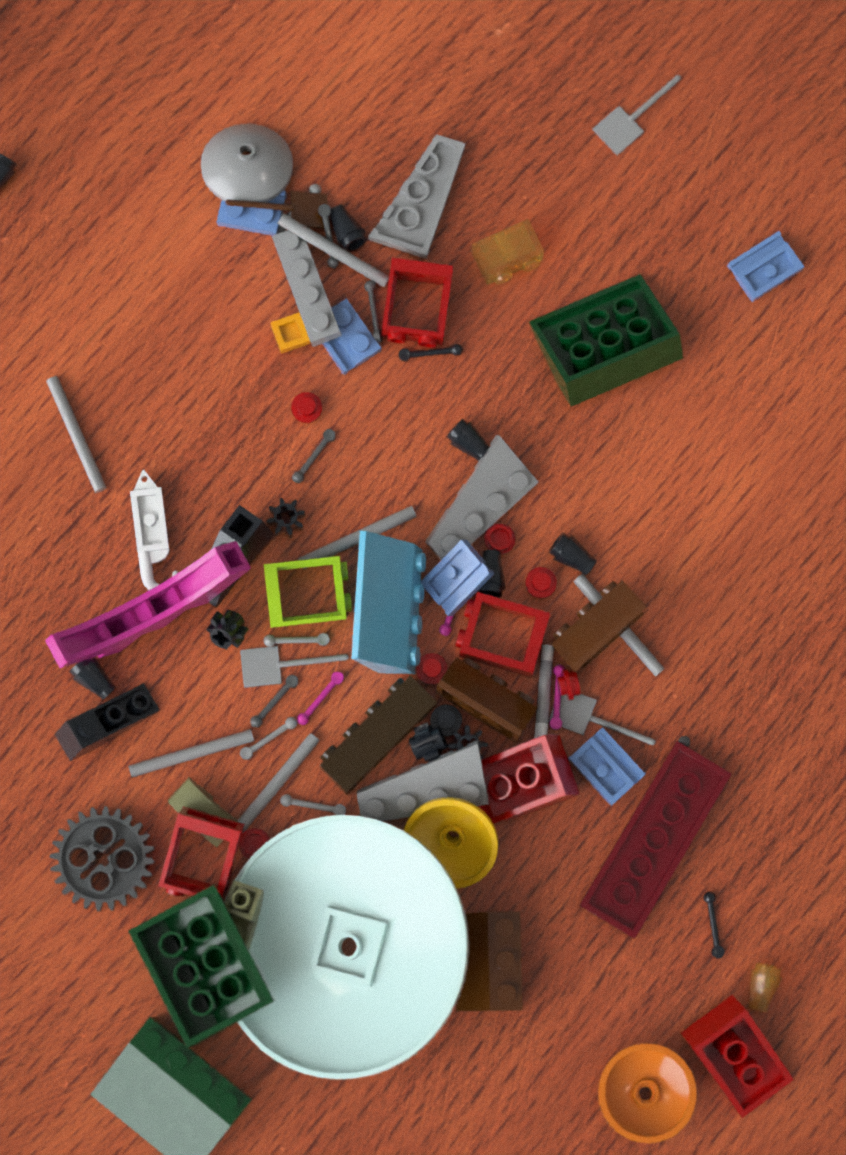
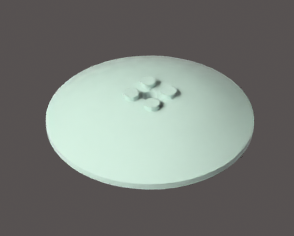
(411, 956)

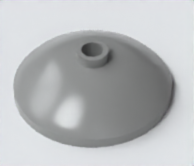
(247, 177)

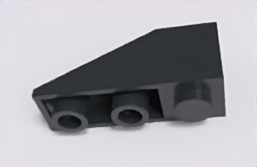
(250, 535)
(105, 722)

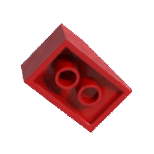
(527, 778)
(737, 1056)

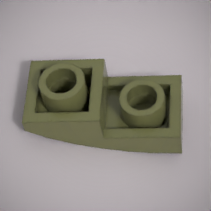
(195, 797)
(244, 906)

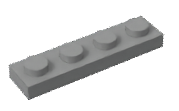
(306, 287)

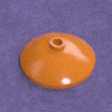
(671, 1093)

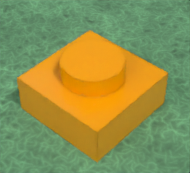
(290, 333)

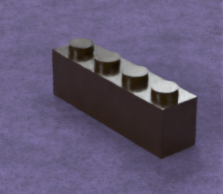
(378, 735)

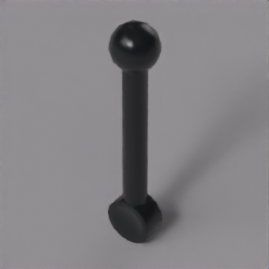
(405, 354)
(717, 951)

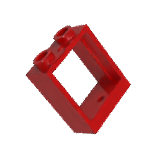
(418, 272)
(534, 644)
(208, 825)

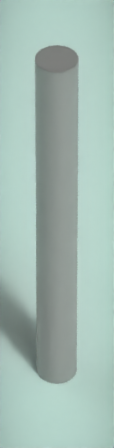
(333, 250)
(76, 434)
(353, 538)
(628, 636)
(191, 753)
(278, 781)

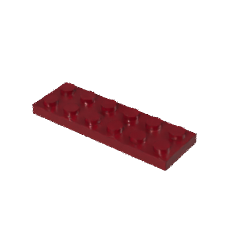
(655, 840)

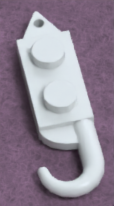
(149, 527)

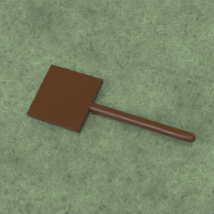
(303, 207)

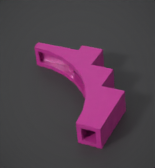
(151, 610)

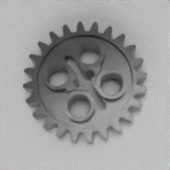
(83, 836)

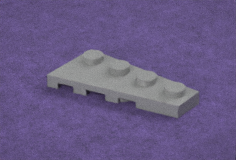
(417, 209)
(488, 494)
(452, 775)

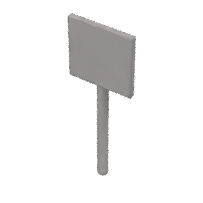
(619, 128)
(263, 666)
(578, 712)

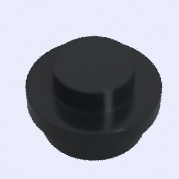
(447, 718)

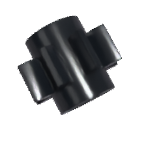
(281, 526)
(227, 629)
(468, 736)
(427, 742)

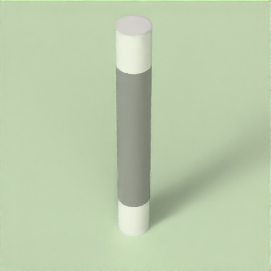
(544, 690)

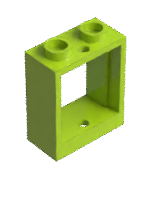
(273, 591)

